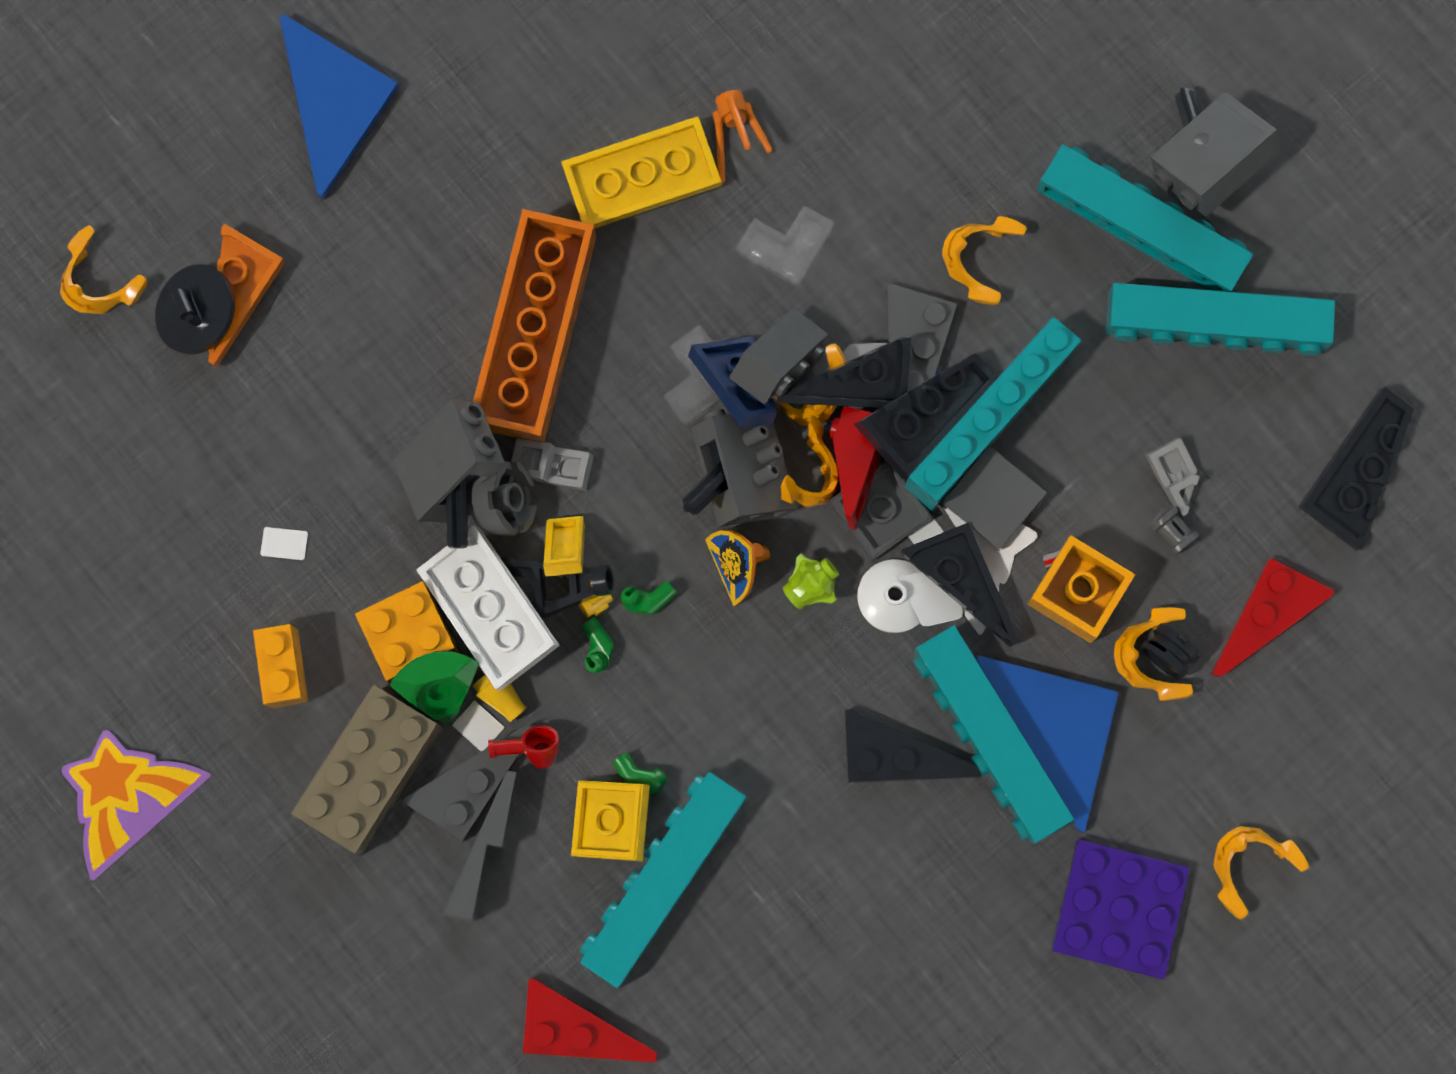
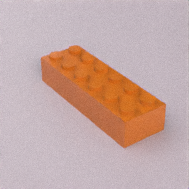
(534, 324)

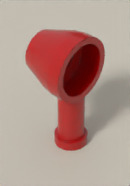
(537, 743)

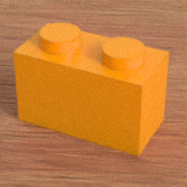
(280, 666)

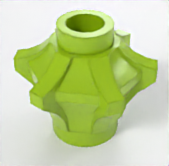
(811, 582)

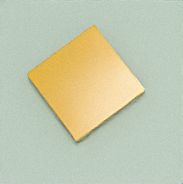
(610, 820)

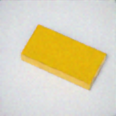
(564, 546)

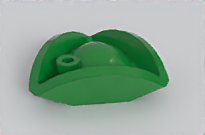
(436, 683)

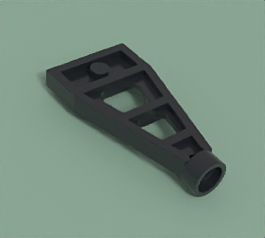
(579, 584)

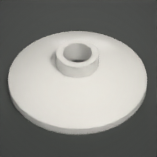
(874, 600)

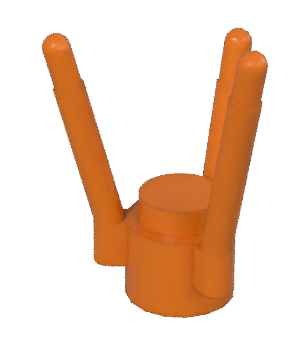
(734, 113)

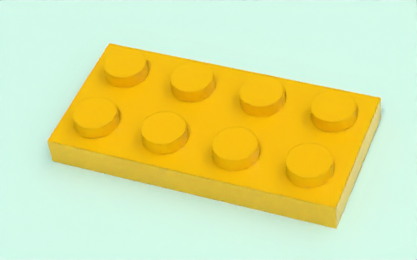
(642, 173)

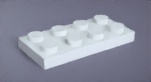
(488, 609)

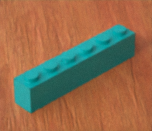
(1144, 221)
(1220, 318)
(992, 413)
(992, 735)
(662, 880)

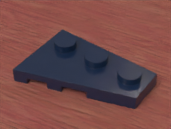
(716, 363)

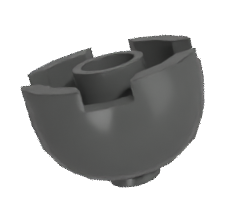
(503, 501)

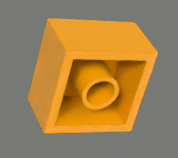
(1081, 589)
(405, 629)

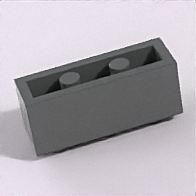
(779, 357)

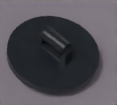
(195, 309)

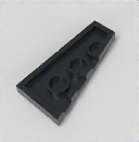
(1352, 481)

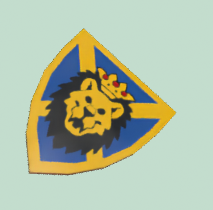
(736, 561)

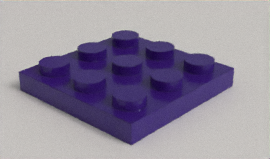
(1120, 909)

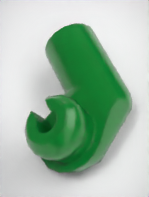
(647, 602)
(600, 647)
(633, 775)

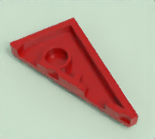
(1273, 606)
(566, 1029)

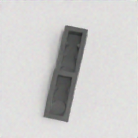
(494, 832)

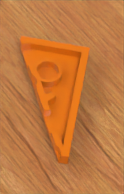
(251, 273)

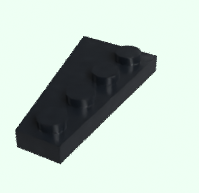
(920, 418)

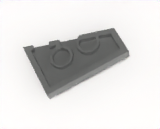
(925, 322)

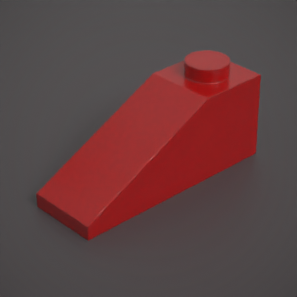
(855, 462)

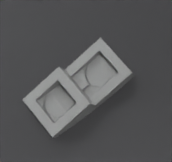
(554, 464)

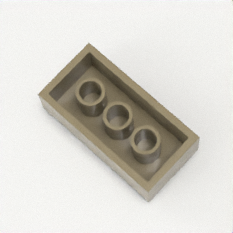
(366, 770)

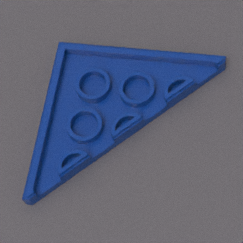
(335, 99)
(1061, 723)

